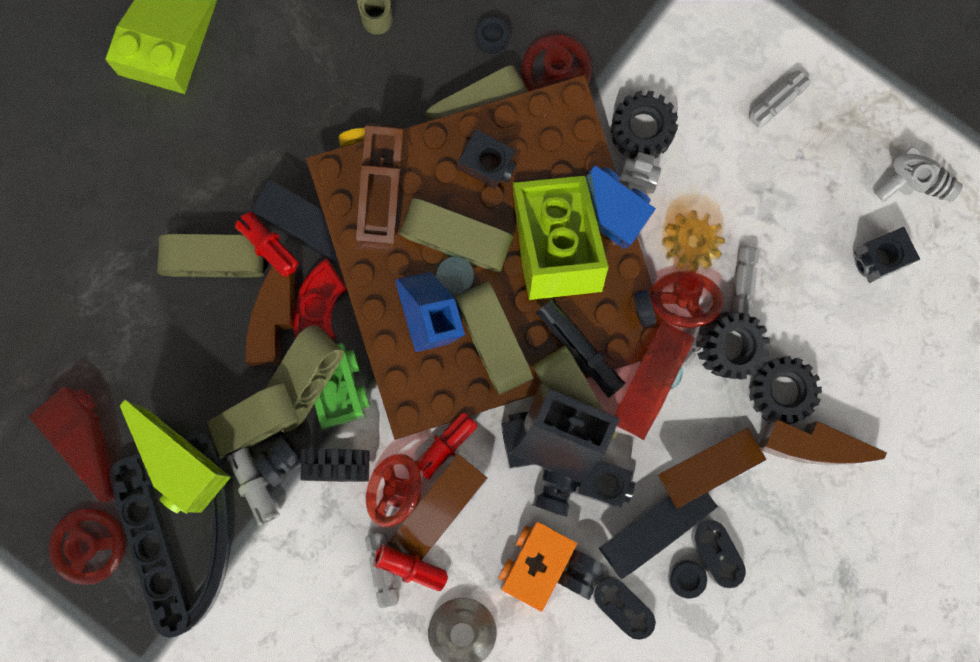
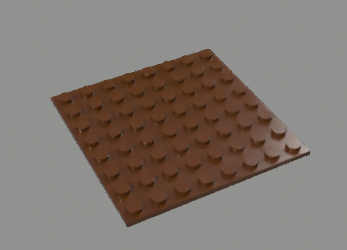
(553, 138)

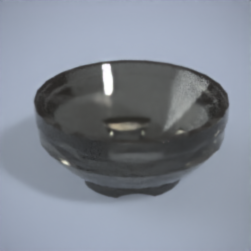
(462, 611)

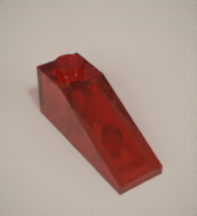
(652, 380)
(78, 437)

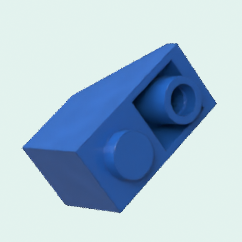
(617, 209)
(429, 311)

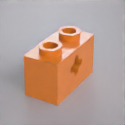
(536, 588)

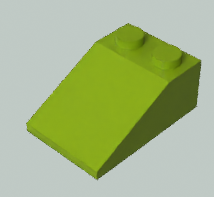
(160, 41)
(559, 238)
(173, 464)

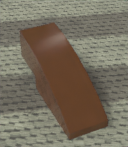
(379, 183)
(270, 315)
(816, 445)
(438, 508)

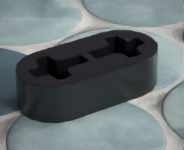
(725, 549)
(617, 614)

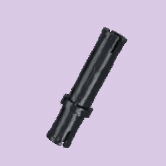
(581, 348)

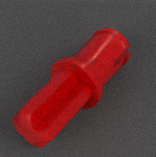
(267, 244)
(446, 444)
(410, 568)

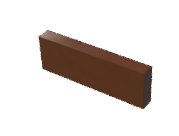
(711, 467)

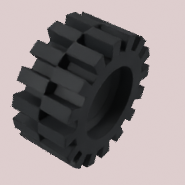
(650, 106)
(751, 345)
(805, 382)
(335, 465)

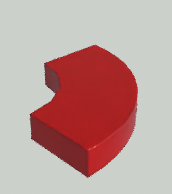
(317, 299)

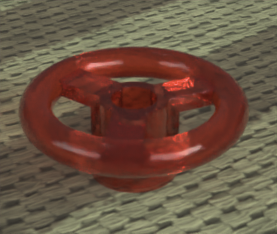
(555, 55)
(686, 294)
(396, 492)
(72, 547)

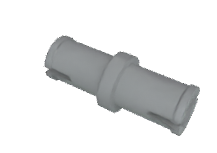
(253, 486)

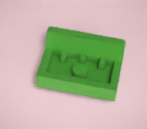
(341, 398)

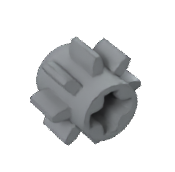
(640, 173)

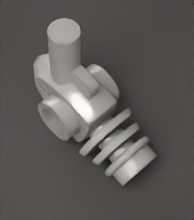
(922, 175)

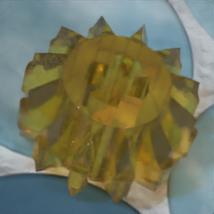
(680, 236)

